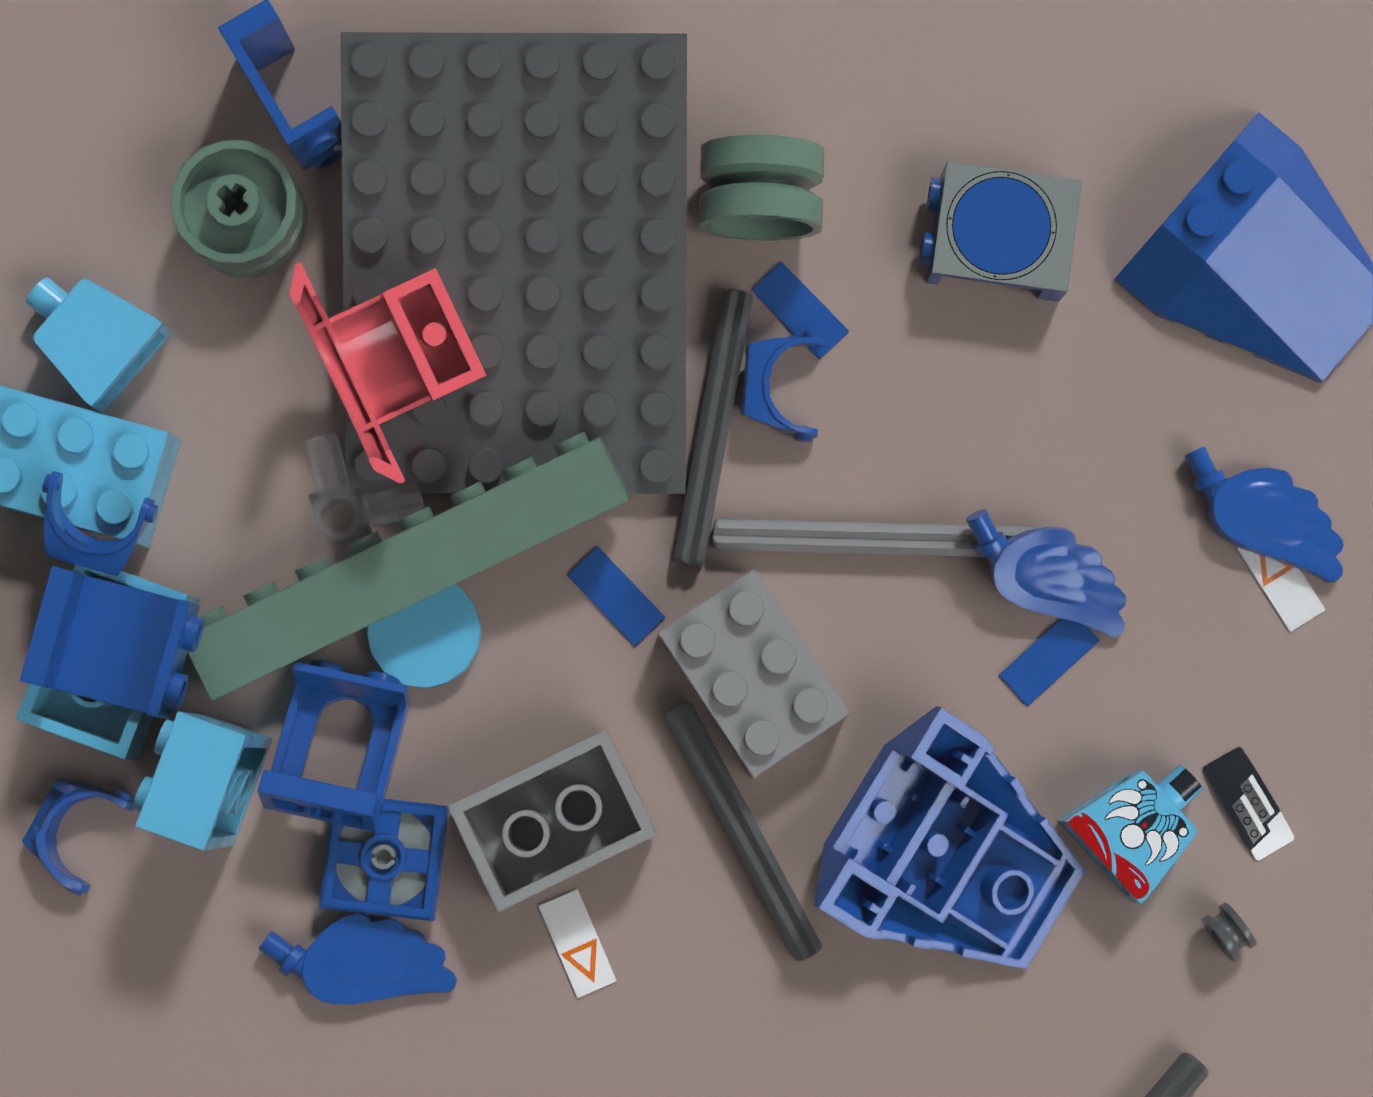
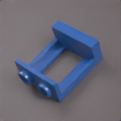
(313, 692)

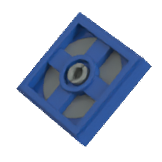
(388, 869)

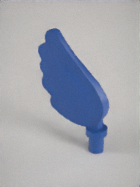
(1269, 516)
(1051, 574)
(363, 961)

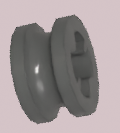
(1229, 931)

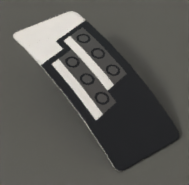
(1249, 803)

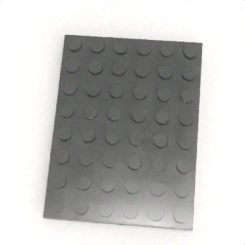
(557, 219)

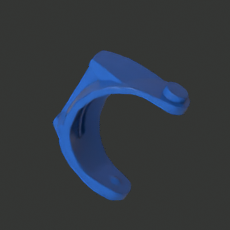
(756, 390)
(71, 545)
(42, 832)

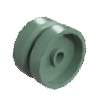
(217, 183)
(761, 187)

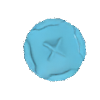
(429, 639)

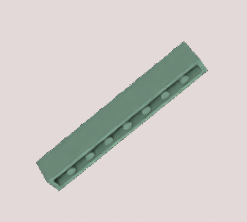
(407, 566)

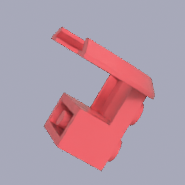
(389, 354)

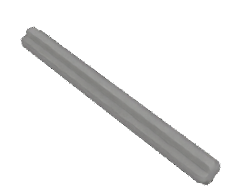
(849, 537)

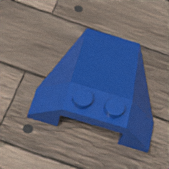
(1260, 259)
(946, 850)

